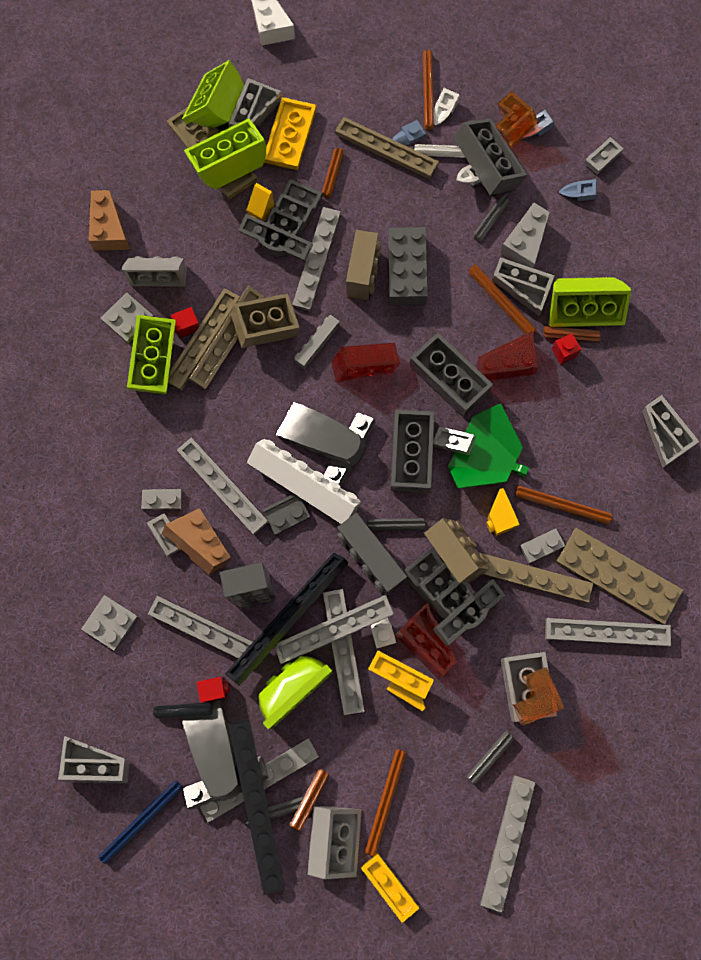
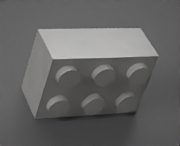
(513, 671)

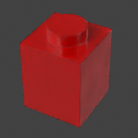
(185, 322)
(566, 348)
(213, 689)

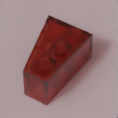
(510, 360)
(364, 361)
(425, 643)

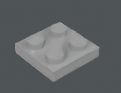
(123, 315)
(109, 623)

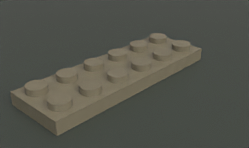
(192, 134)
(619, 576)

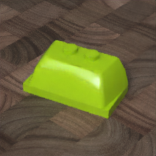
(215, 97)
(228, 154)
(589, 302)
(151, 354)
(291, 688)

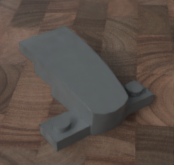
(285, 222)
(327, 438)
(450, 598)
(214, 758)

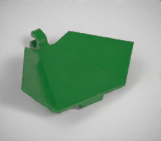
(492, 453)

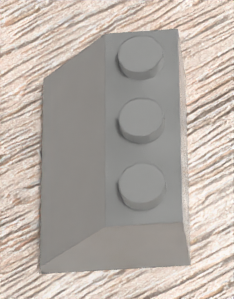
(155, 271)
(334, 842)

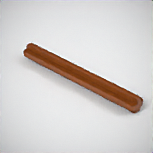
(428, 90)
(496, 294)
(564, 505)
(385, 802)

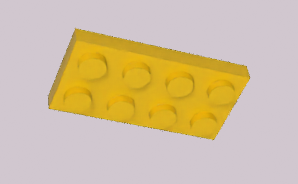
(290, 133)

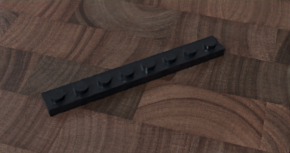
(286, 619)
(256, 806)

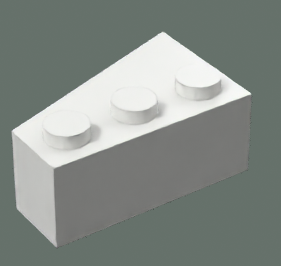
(272, 22)

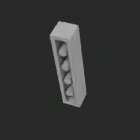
(317, 341)

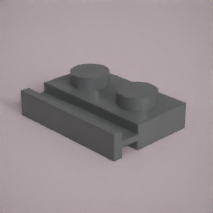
(286, 513)

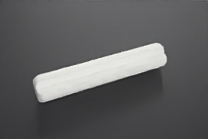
(439, 150)

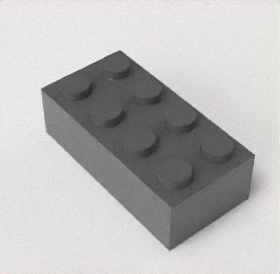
(490, 156)
(407, 266)
(450, 374)
(412, 451)
(371, 554)
(247, 585)

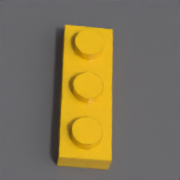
(401, 674)
(390, 887)

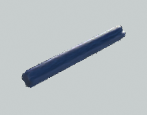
(140, 822)

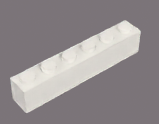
(303, 481)

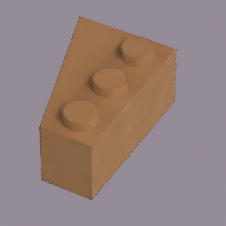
(105, 223)
(198, 540)

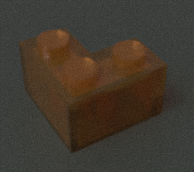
(517, 120)
(543, 698)

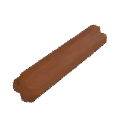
(332, 172)
(579, 334)
(309, 800)

